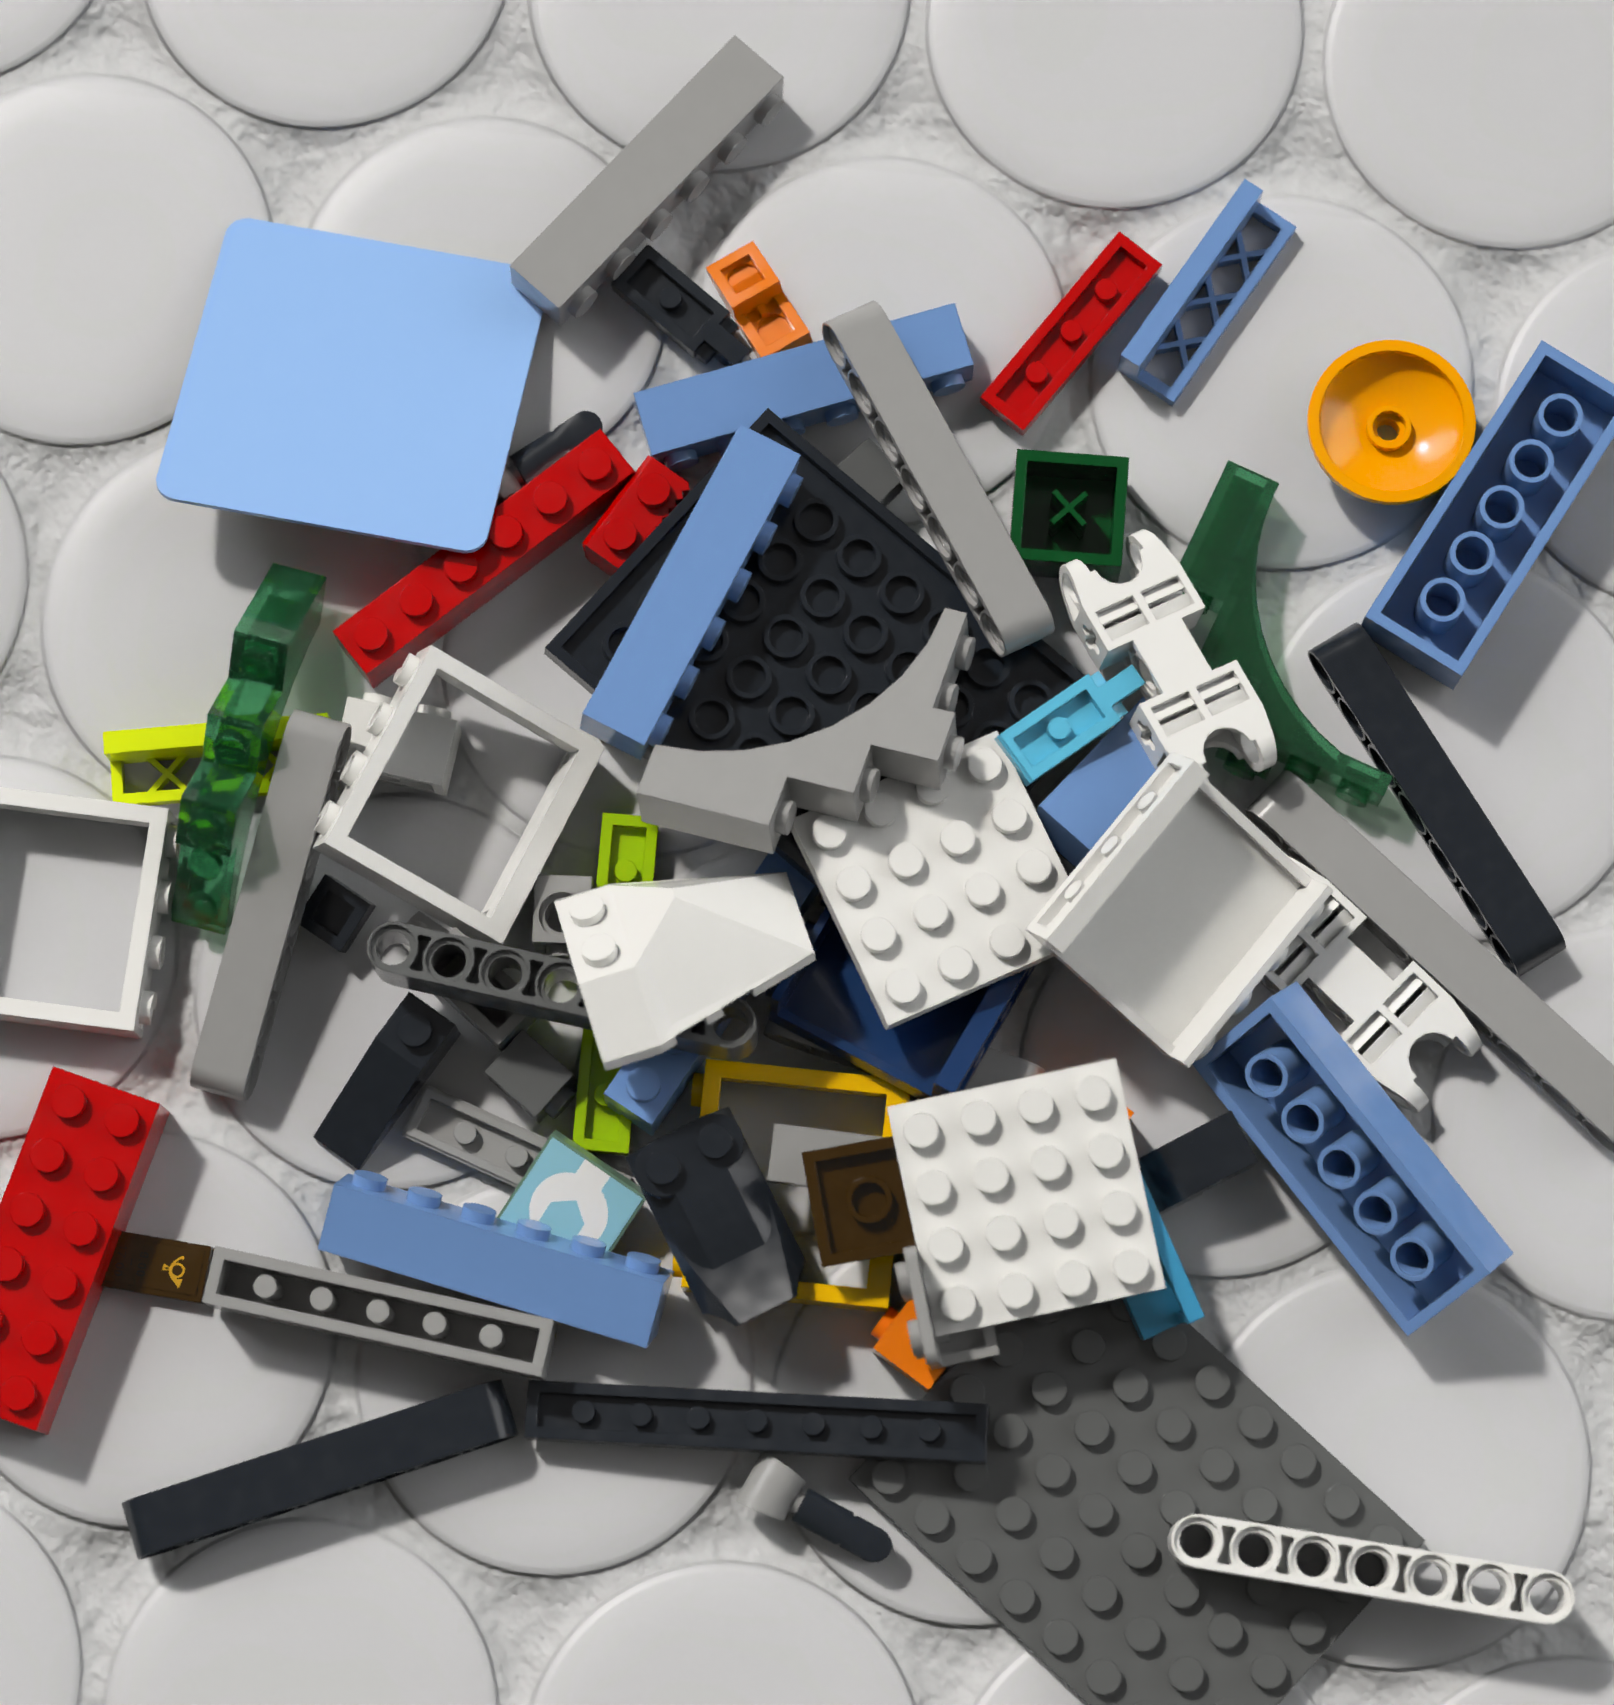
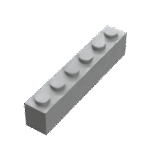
(648, 181)
(380, 1313)

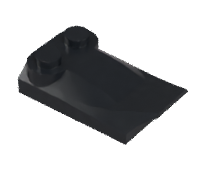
(719, 1218)

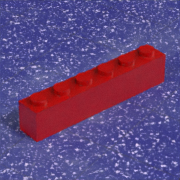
(457, 584)

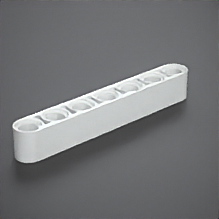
(1398, 1564)

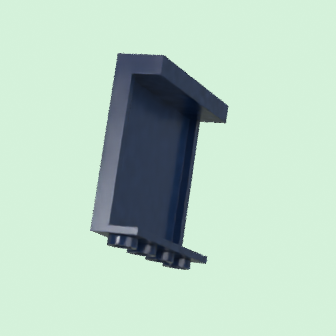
(921, 1056)

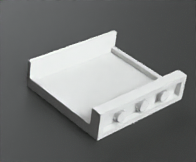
(1179, 911)

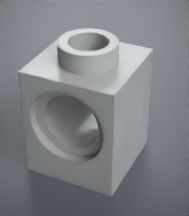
(546, 891)

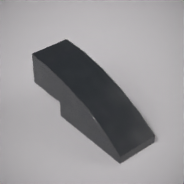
(1196, 1162)

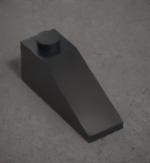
(386, 1080)

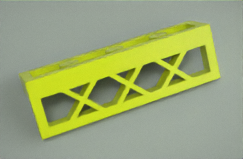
(164, 744)

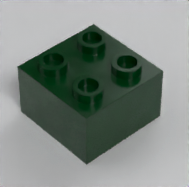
(1069, 511)

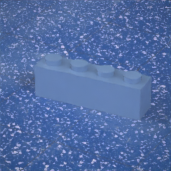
(1096, 791)

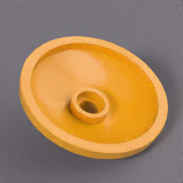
(1400, 388)

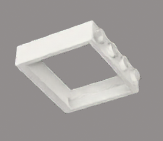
(534, 845)
(153, 900)

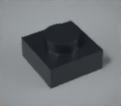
(336, 913)

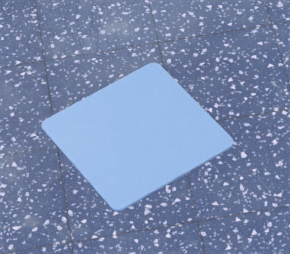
(352, 387)

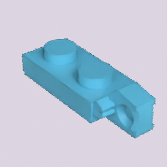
(1067, 723)

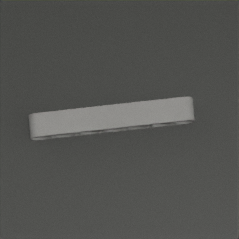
(938, 479)
(269, 907)

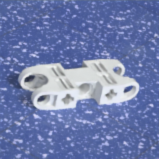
(1149, 628)
(1368, 999)

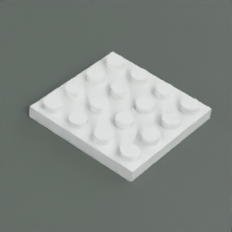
(936, 883)
(1026, 1197)

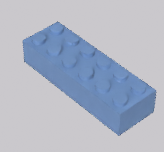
(1495, 516)
(1352, 1158)

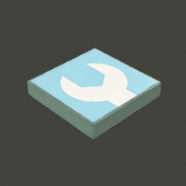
(575, 1194)

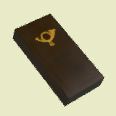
(159, 1267)

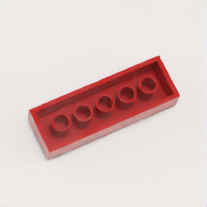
(61, 1230)

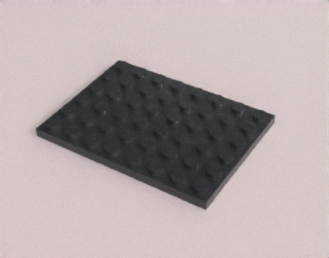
(819, 628)

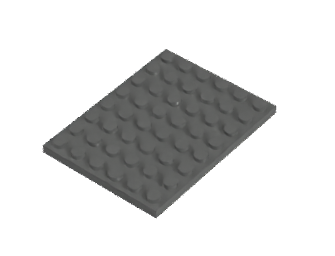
(1086, 1474)

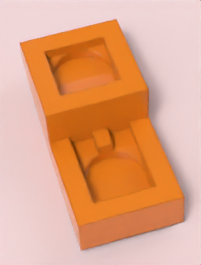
(758, 302)

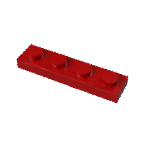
(1070, 333)

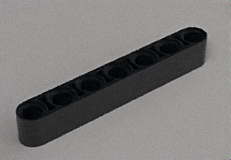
(1437, 800)
(319, 1469)

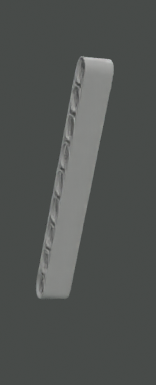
(1425, 933)

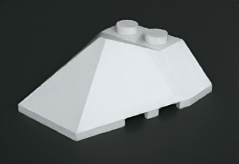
(677, 954)

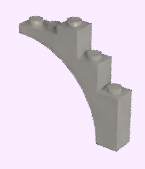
(755, 792)

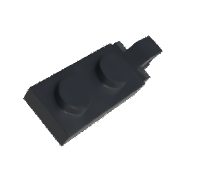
(680, 309)

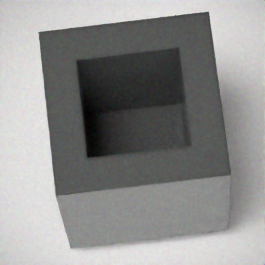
(532, 1078)

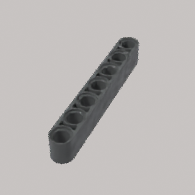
(531, 994)

